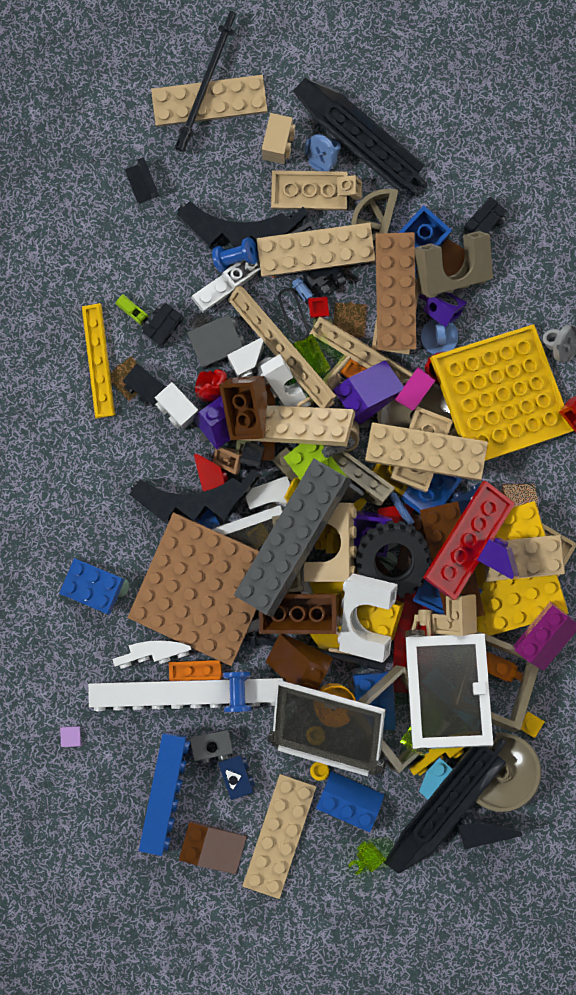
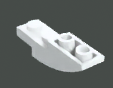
(225, 284)
(160, 651)

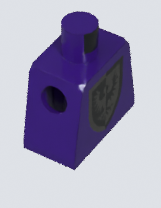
(444, 307)

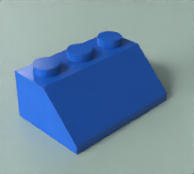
(350, 801)

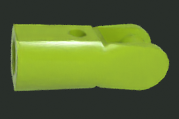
(129, 308)

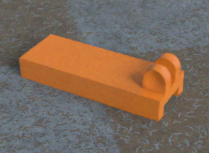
(195, 670)

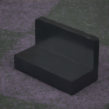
(141, 181)

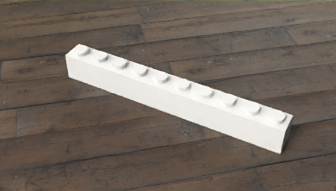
(177, 694)

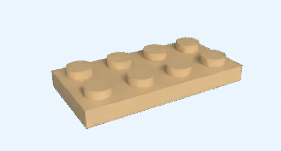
(307, 189)
(423, 421)
(533, 558)

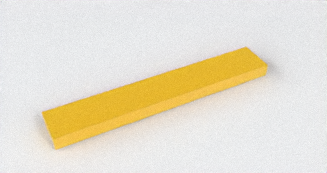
(98, 361)

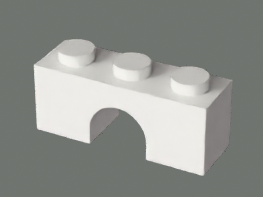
(277, 374)

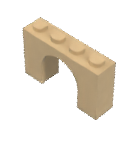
(342, 565)

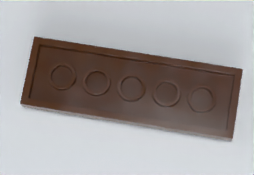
(438, 524)

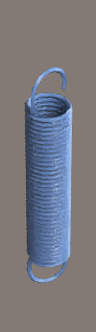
(401, 509)

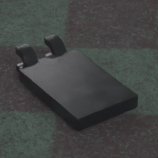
(321, 276)

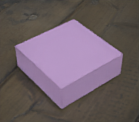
(70, 736)

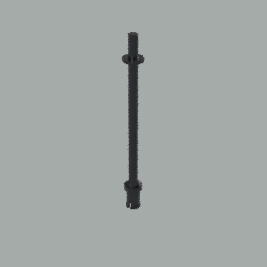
(186, 131)
(364, 662)

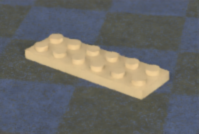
(222, 100)
(316, 249)
(308, 425)
(426, 451)
(279, 836)

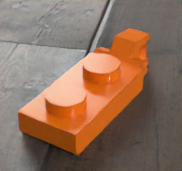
(502, 668)

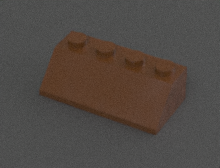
(304, 615)

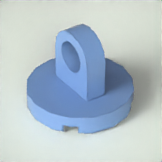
(322, 152)
(438, 338)

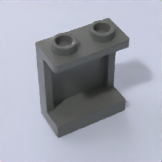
(215, 340)

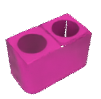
(415, 389)

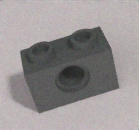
(200, 742)

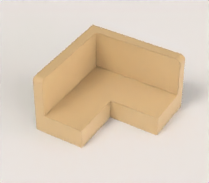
(459, 617)

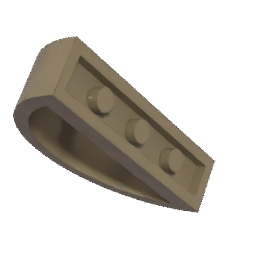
(391, 195)
(374, 486)

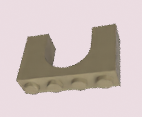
(475, 268)

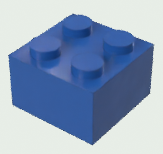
(427, 228)

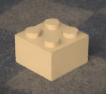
(277, 138)

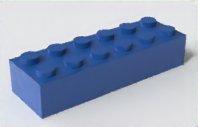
(163, 794)

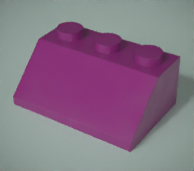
(546, 636)

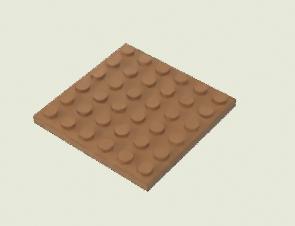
(193, 589)

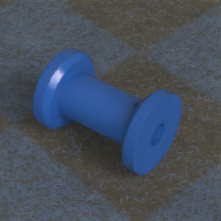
(224, 258)
(237, 691)

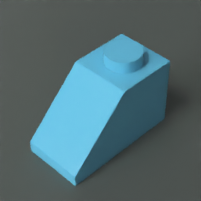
(434, 778)

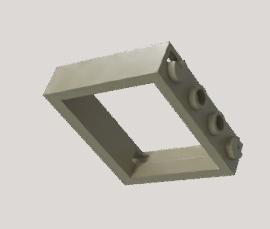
(524, 691)
(394, 763)

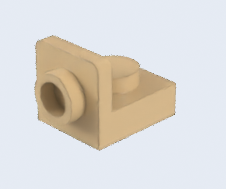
(349, 186)

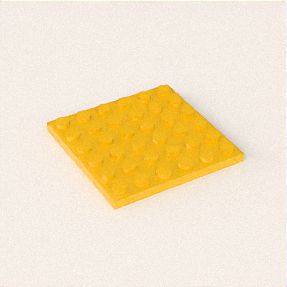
(502, 392)
(517, 601)

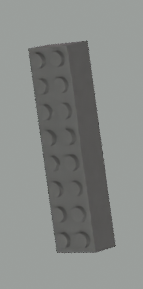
(292, 537)

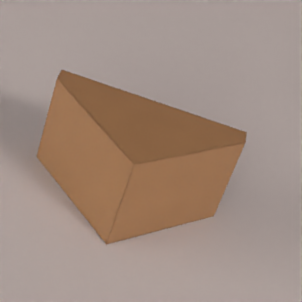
(228, 459)

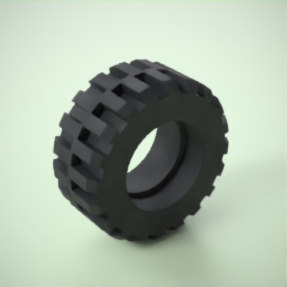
(400, 534)

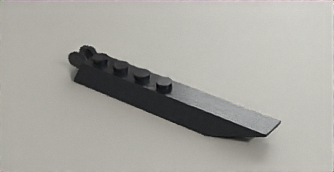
(361, 135)
(446, 806)

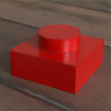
(318, 307)

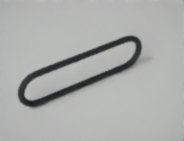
(286, 318)

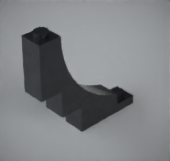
(212, 229)
(221, 500)

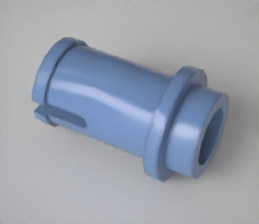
(300, 285)

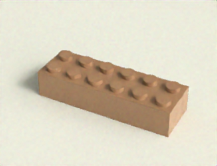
(395, 291)

